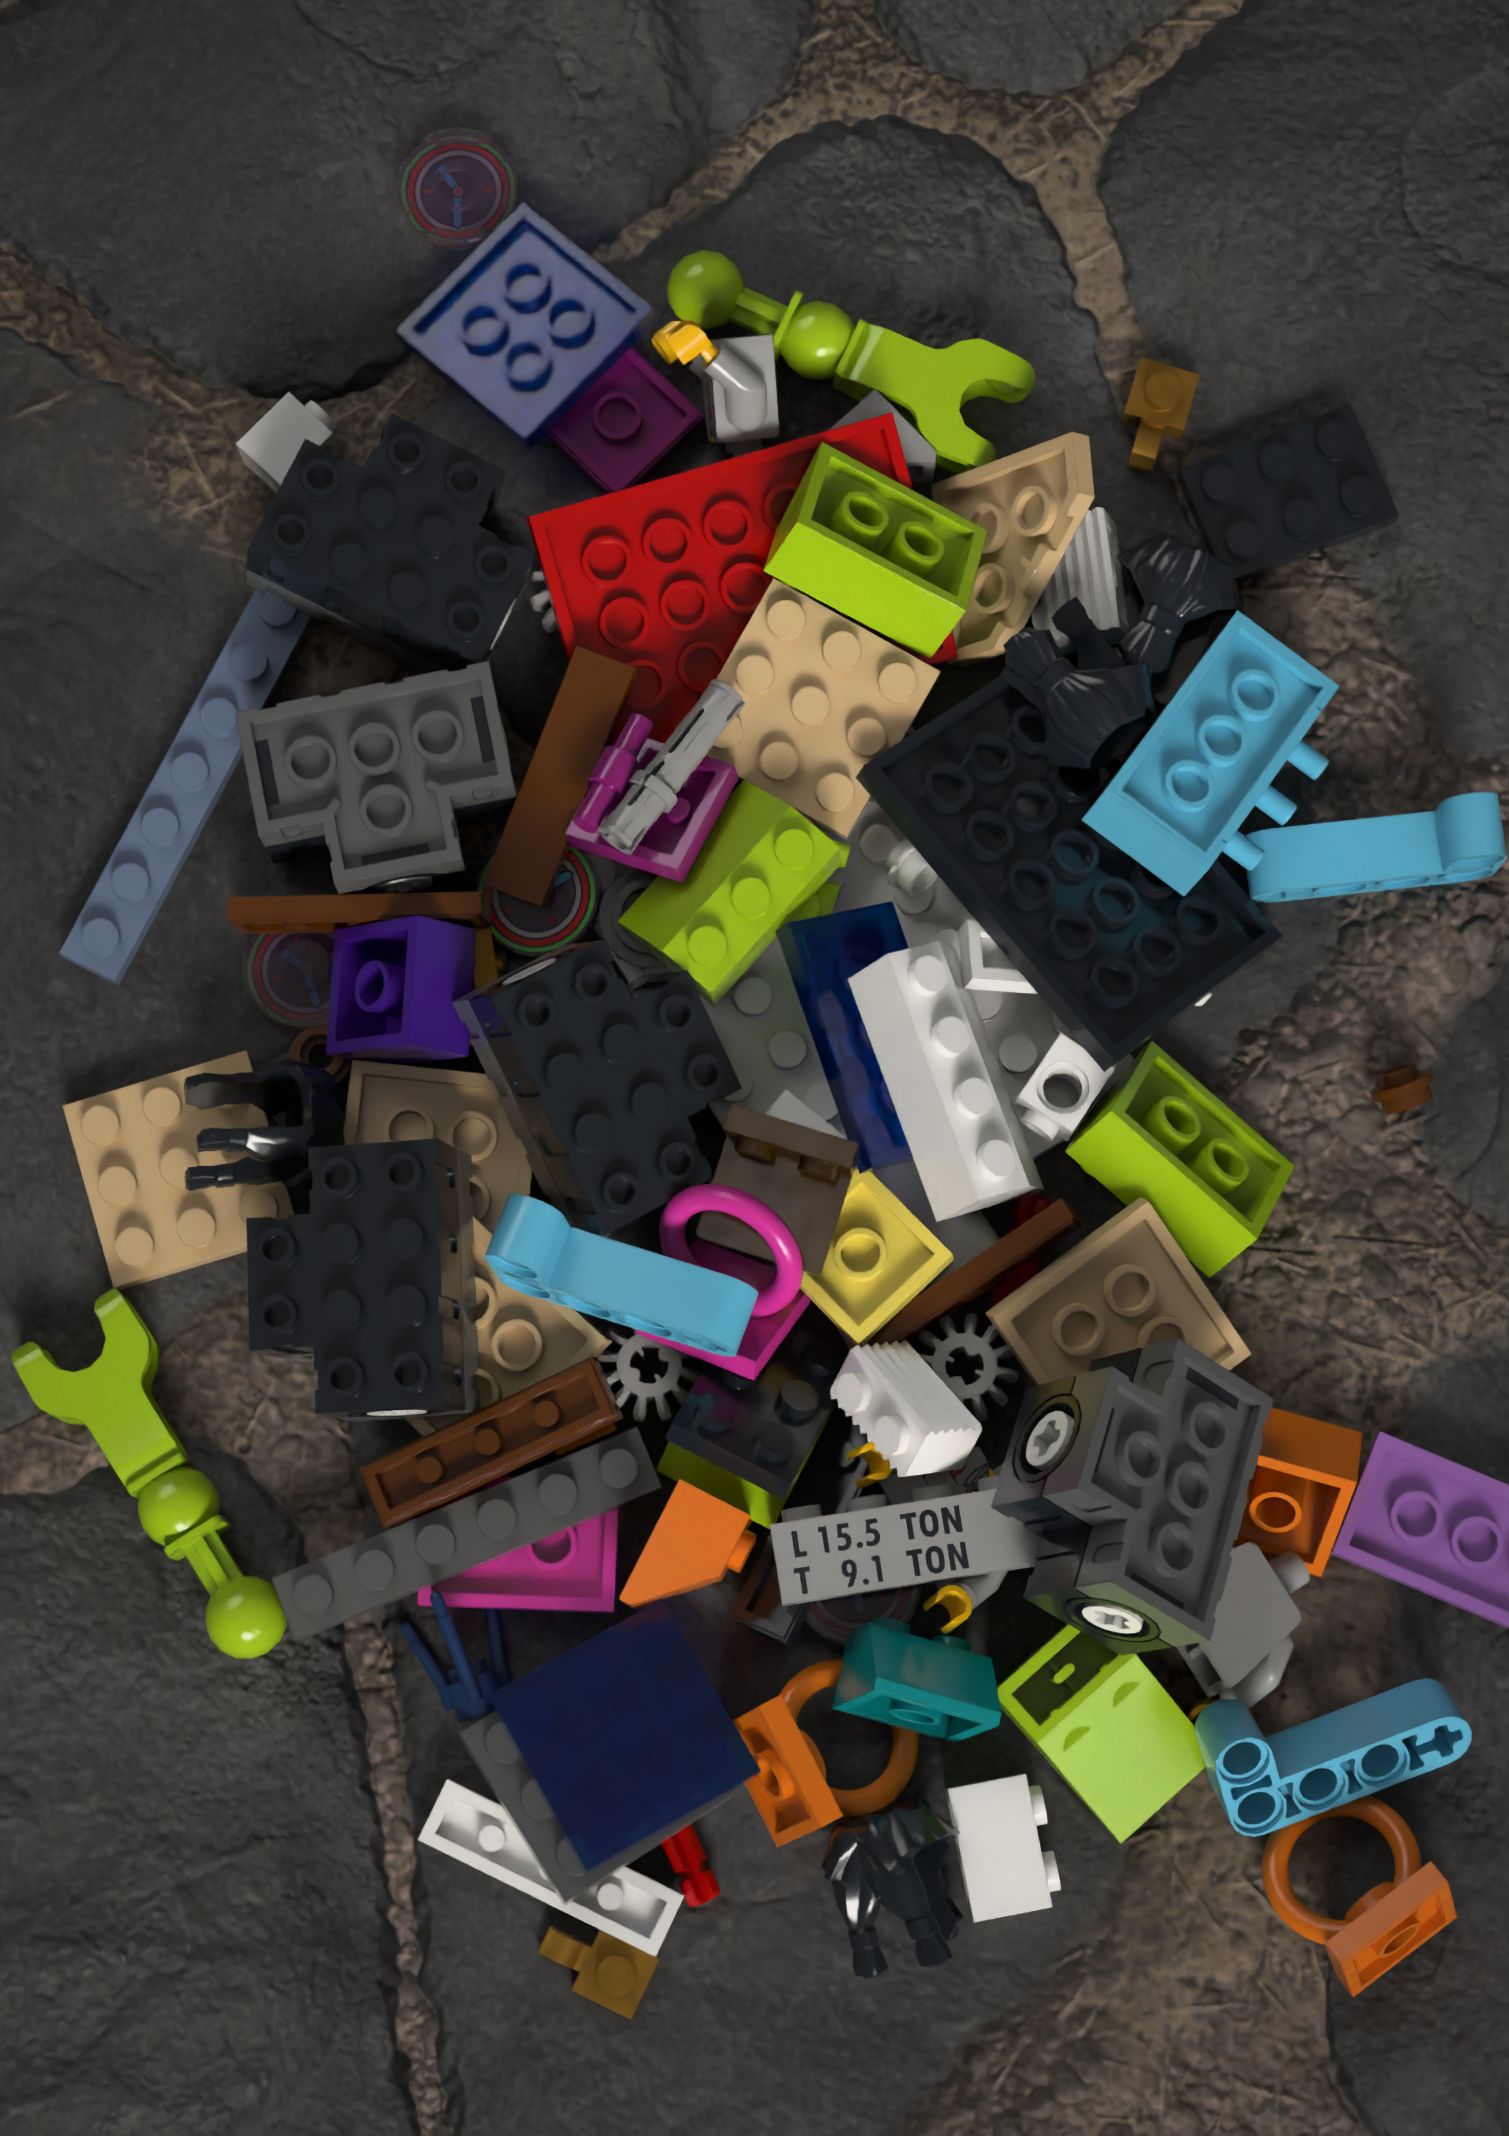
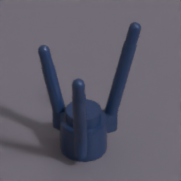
(470, 1681)

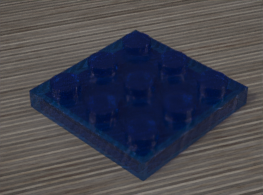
(526, 325)
(624, 1735)

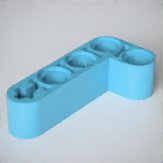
(1382, 853)
(615, 1281)
(1329, 1758)

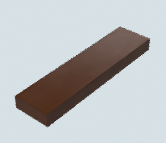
(558, 776)
(334, 912)
(979, 1274)
(490, 1442)

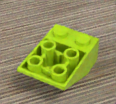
(1103, 1727)

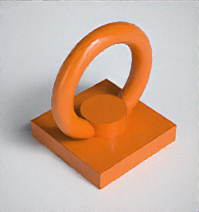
(793, 1775)
(1384, 1921)

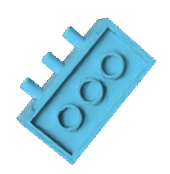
(1215, 757)

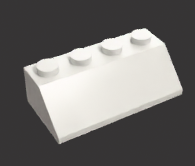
(944, 1081)

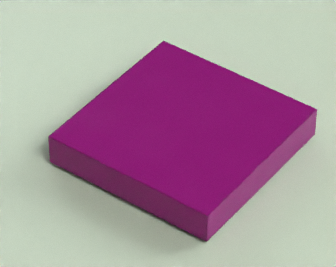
(625, 425)

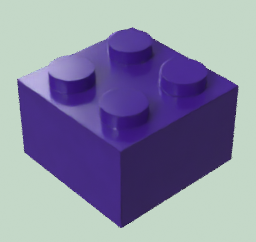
(397, 991)

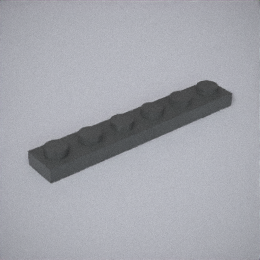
(466, 1534)

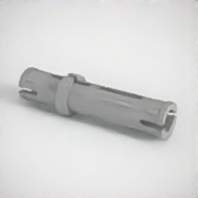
(657, 785)

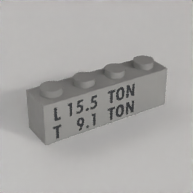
(896, 1544)

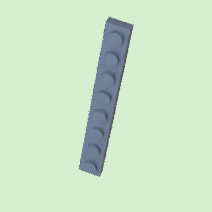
(185, 788)

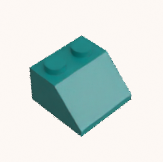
(917, 1682)

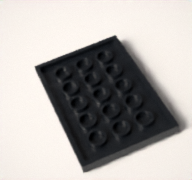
(1061, 901)

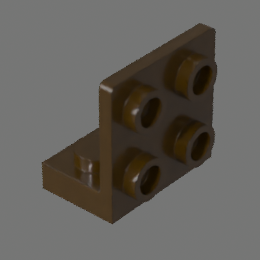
(791, 1171)

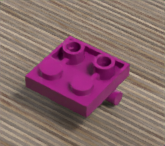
(675, 836)

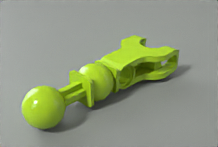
(822, 343)
(174, 1500)

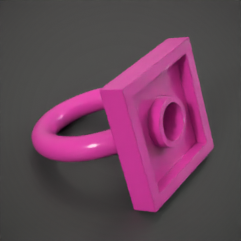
(779, 1296)

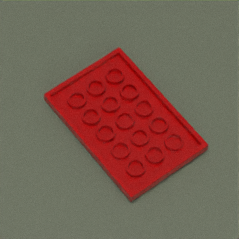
(679, 564)

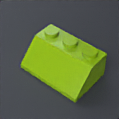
(877, 551)
(741, 889)
(1185, 1154)

